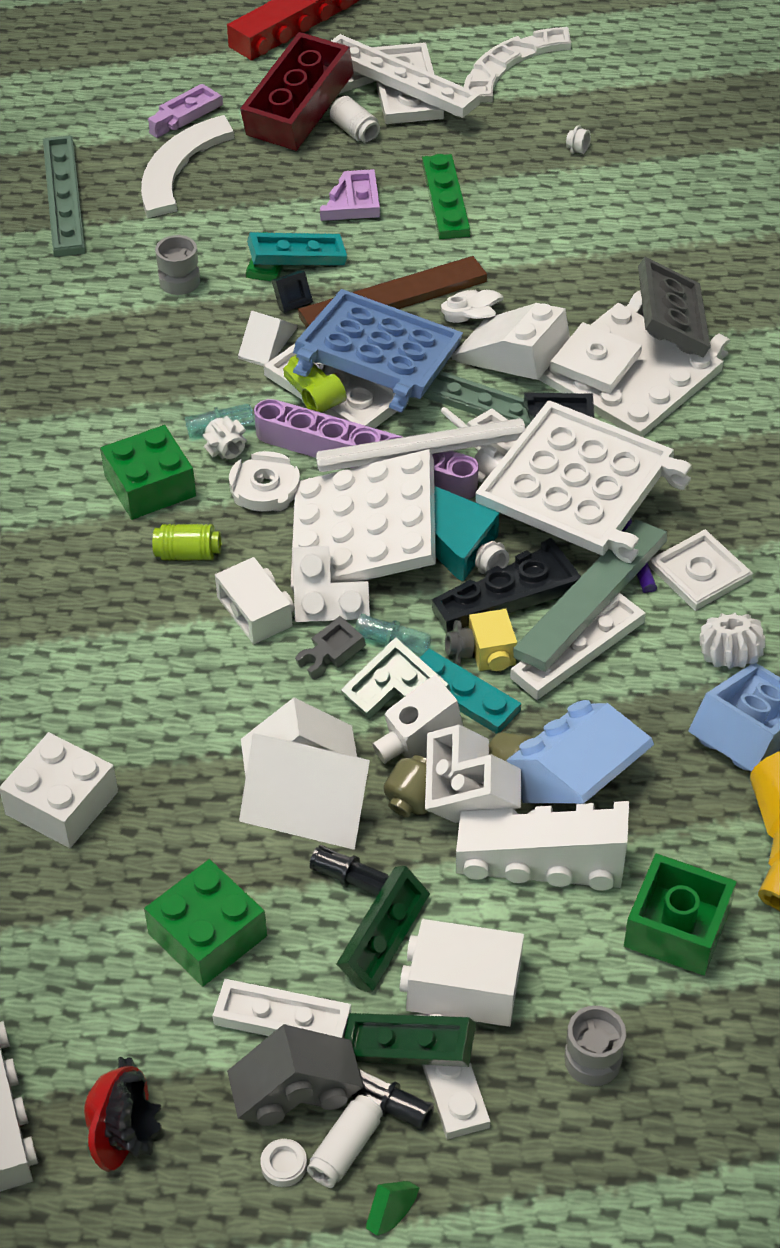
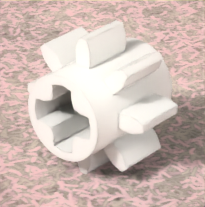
(224, 438)

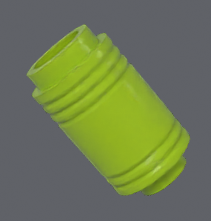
(186, 542)

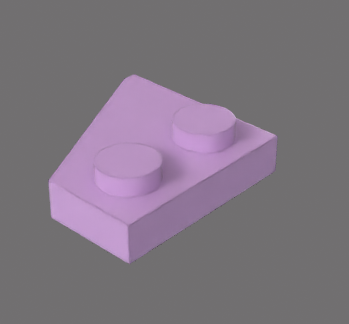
(353, 197)

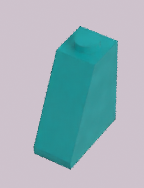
(461, 531)

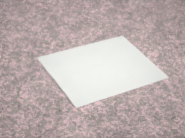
(304, 790)

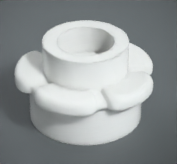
(578, 140)
(491, 555)

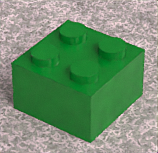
(148, 471)
(679, 914)
(206, 922)

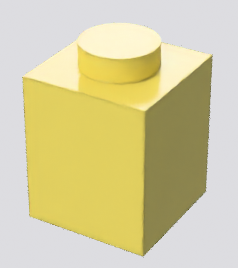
(493, 640)

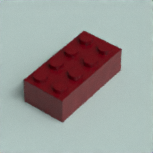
(297, 91)

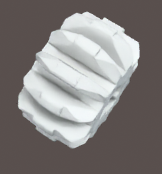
(732, 640)

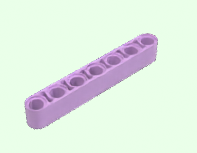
(313, 431)

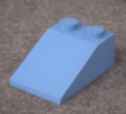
(742, 717)

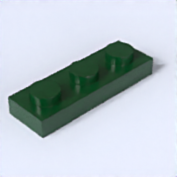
(383, 929)
(411, 1039)

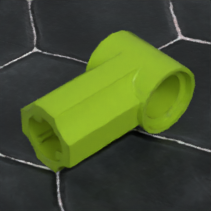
(317, 390)

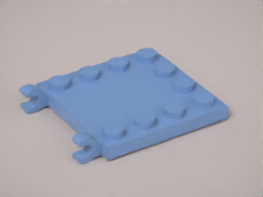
(377, 345)

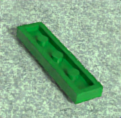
(445, 196)

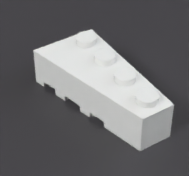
(545, 845)

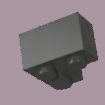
(292, 1070)

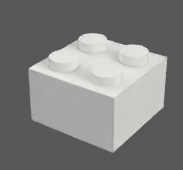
(59, 789)

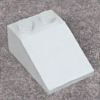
(517, 341)

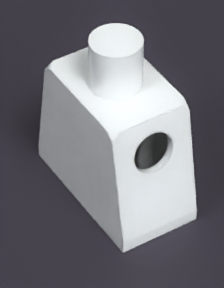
(418, 713)

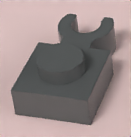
(332, 644)

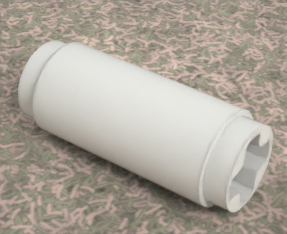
(345, 1141)

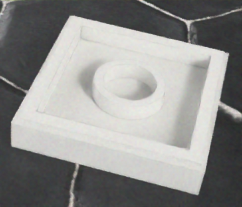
(700, 569)

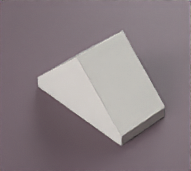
(264, 338)

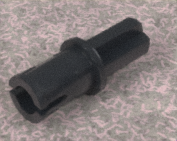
(347, 870)
(396, 1101)

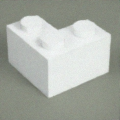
(304, 725)
(466, 776)

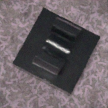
(292, 291)

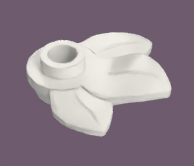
(470, 305)

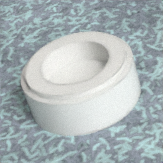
(283, 1162)

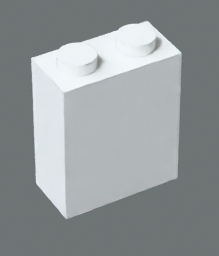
(463, 972)

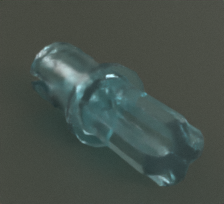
(197, 423)
(385, 632)

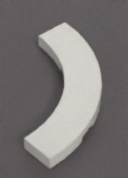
(510, 52)
(172, 157)

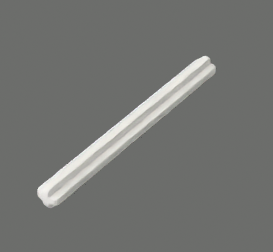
(436, 441)

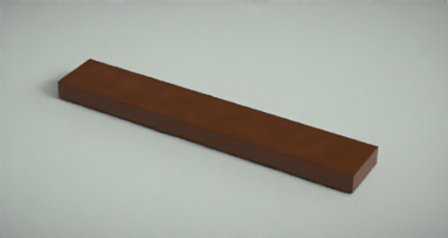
(414, 287)

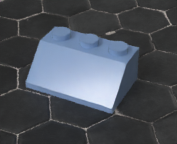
(578, 754)

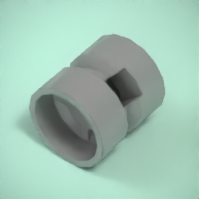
(177, 264)
(595, 1045)

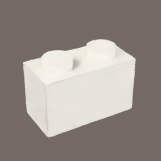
(254, 600)

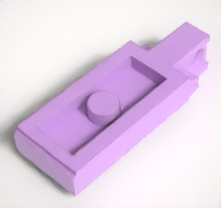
(184, 109)

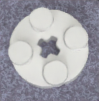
(247, 477)

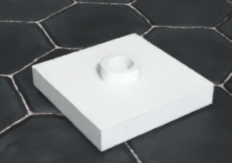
(596, 357)

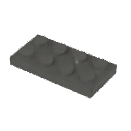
(673, 307)

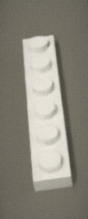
(410, 79)

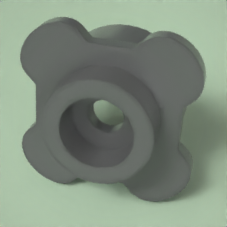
(459, 643)

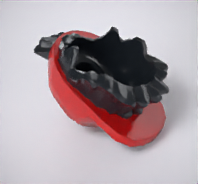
(108, 1110)

